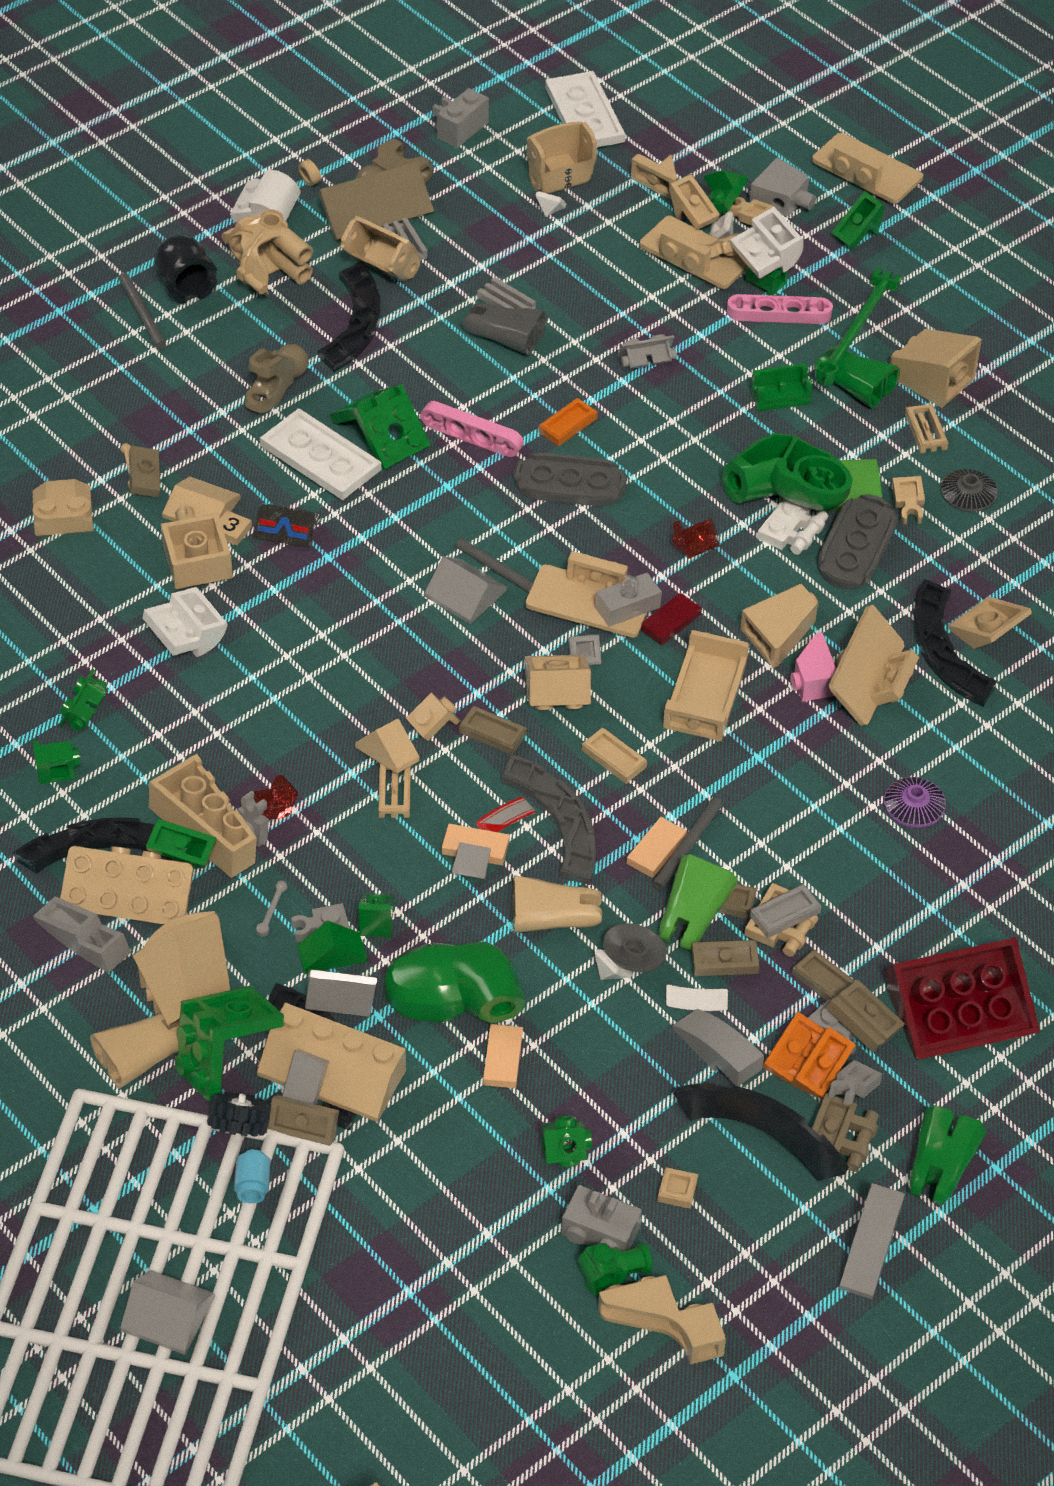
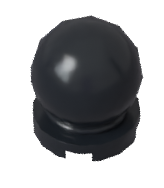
(185, 268)

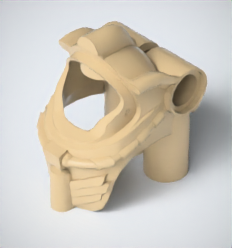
(265, 246)

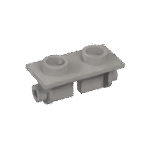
(634, 352)

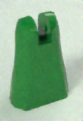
(864, 377)
(944, 1151)

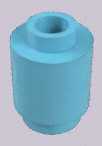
(252, 1176)

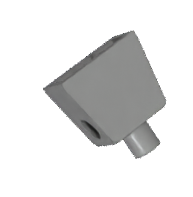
(782, 187)

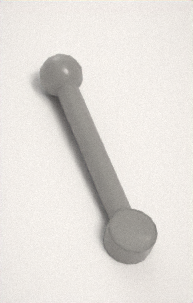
(263, 928)

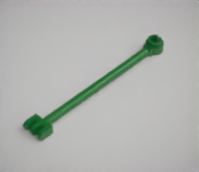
(829, 369)

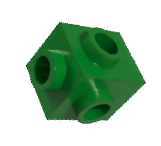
(557, 1133)

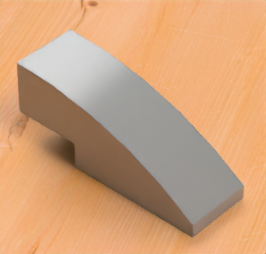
(83, 933)
(720, 1046)
(872, 1241)

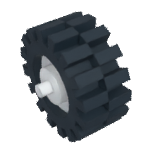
(239, 1114)

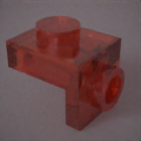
(695, 538)
(279, 798)

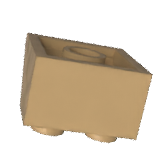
(558, 681)

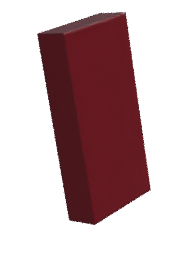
(671, 618)

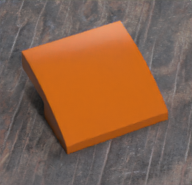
(808, 1055)

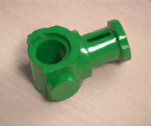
(610, 1266)

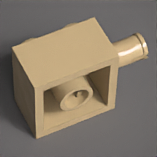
(196, 549)

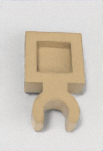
(748, 211)
(722, 246)
(910, 496)

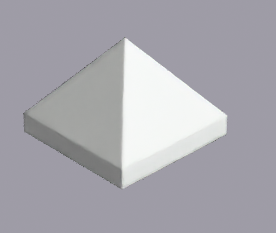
(550, 203)
(723, 226)
(608, 969)

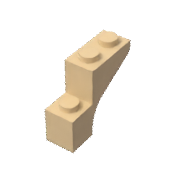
(653, 1307)

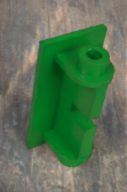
(76, 710)

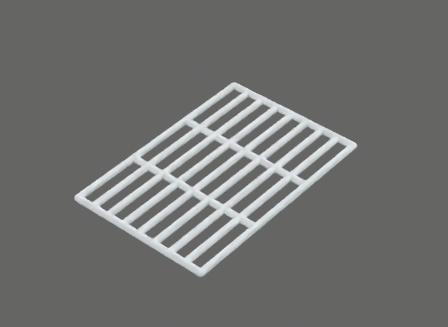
(166, 1236)

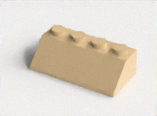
(360, 1066)

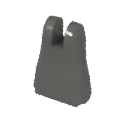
(508, 326)

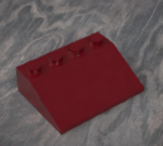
(962, 998)

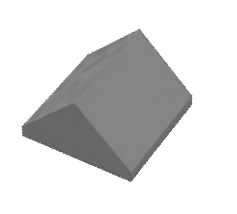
(463, 589)
(340, 992)
(165, 1311)

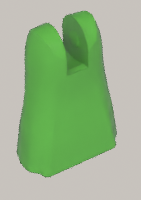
(695, 899)

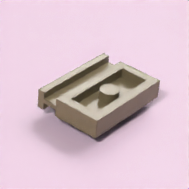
(865, 1015)

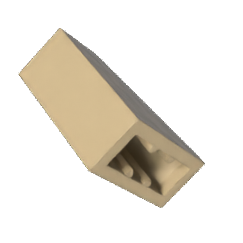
(779, 622)

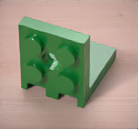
(375, 415)
(210, 1021)

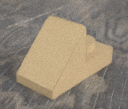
(654, 175)
(692, 202)

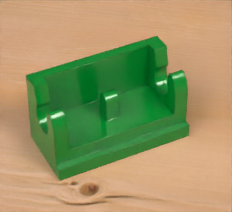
(781, 387)

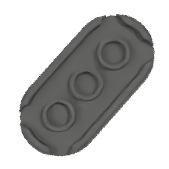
(570, 479)
(857, 542)

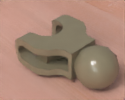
(391, 156)
(274, 375)

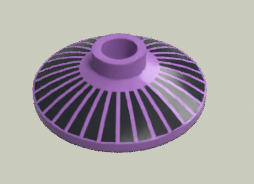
(914, 811)

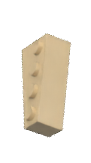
(192, 800)

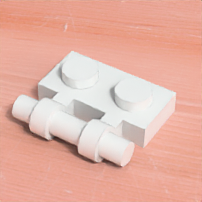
(784, 523)

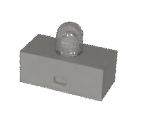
(628, 599)

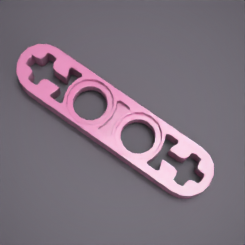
(779, 305)
(501, 440)

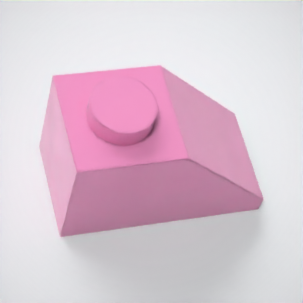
(814, 670)

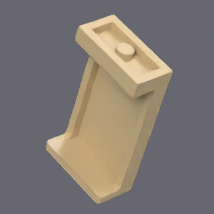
(706, 686)

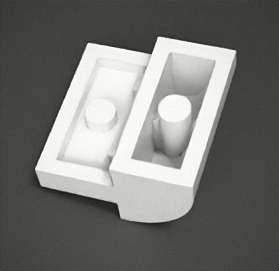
(270, 192)
(768, 244)
(186, 623)

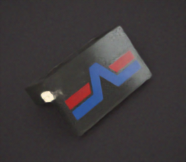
(285, 524)

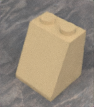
(938, 364)
(184, 965)

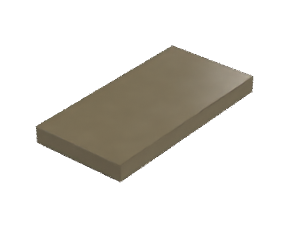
(377, 198)

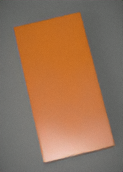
(568, 422)

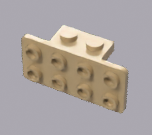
(867, 168)
(685, 248)
(572, 592)
(872, 667)
(127, 884)

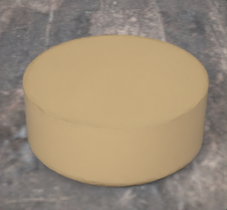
(309, 172)

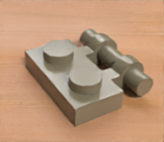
(834, 1123)

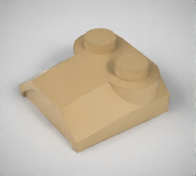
(62, 507)

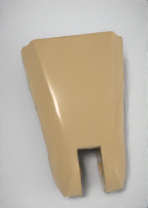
(552, 905)
(134, 1047)

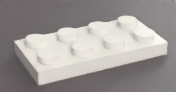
(583, 100)
(320, 454)

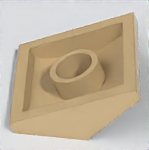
(201, 496)
(988, 621)

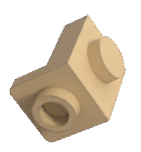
(432, 715)

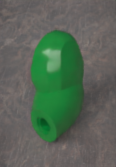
(790, 469)
(451, 979)

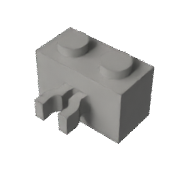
(461, 117)
(600, 1219)

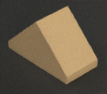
(390, 747)

